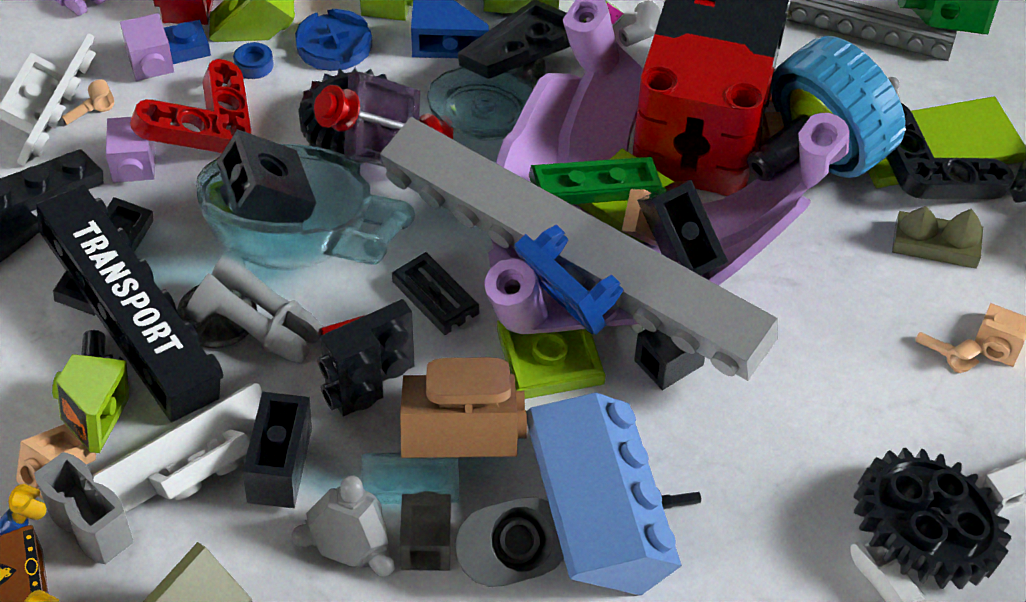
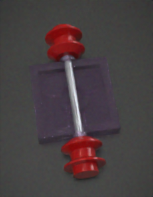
(371, 114)

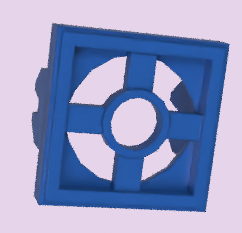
(581, 304)

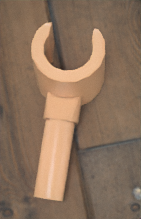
(100, 99)
(959, 358)

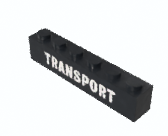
(129, 302)

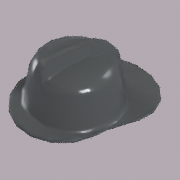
(509, 542)

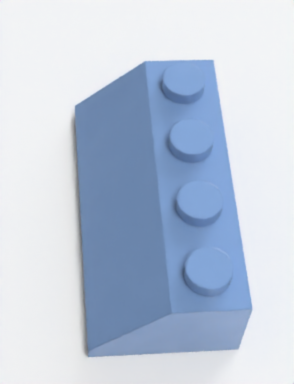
(602, 493)

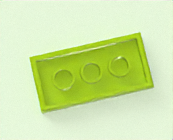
(962, 131)

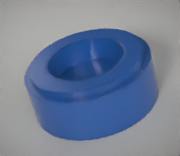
(254, 60)

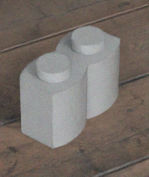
(84, 507)

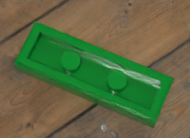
(596, 180)

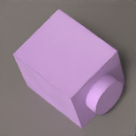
(147, 46)
(127, 154)

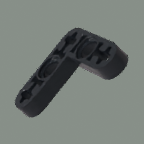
(929, 177)

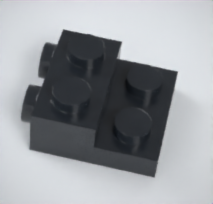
(364, 355)

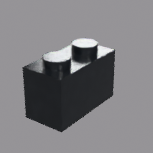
(683, 227)
(277, 450)

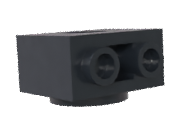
(264, 181)

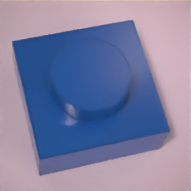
(187, 41)

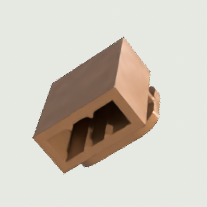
(462, 410)

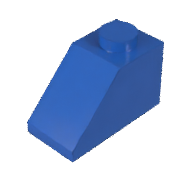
(443, 28)

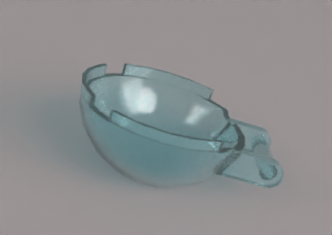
(331, 230)

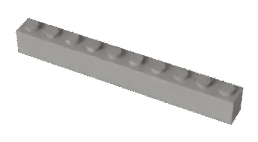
(655, 288)

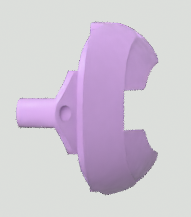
(594, 119)

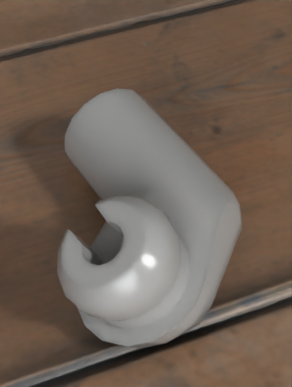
(645, 26)

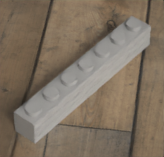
(875, 25)

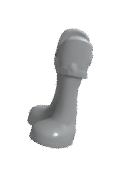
(279, 335)

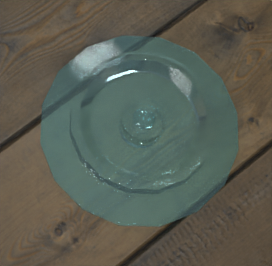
(478, 105)

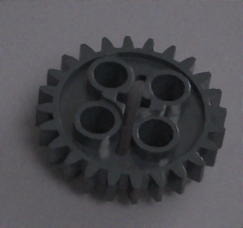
(932, 518)

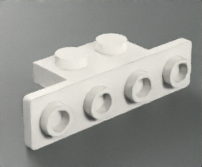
(37, 94)
(187, 453)

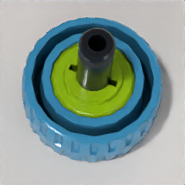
(837, 80)

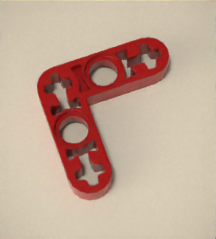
(153, 117)

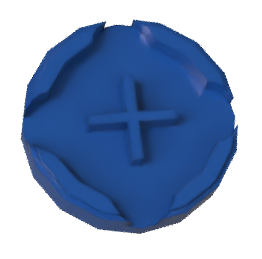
(333, 40)

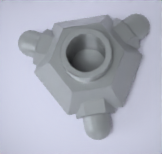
(348, 528)

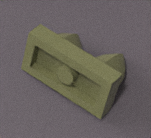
(939, 239)

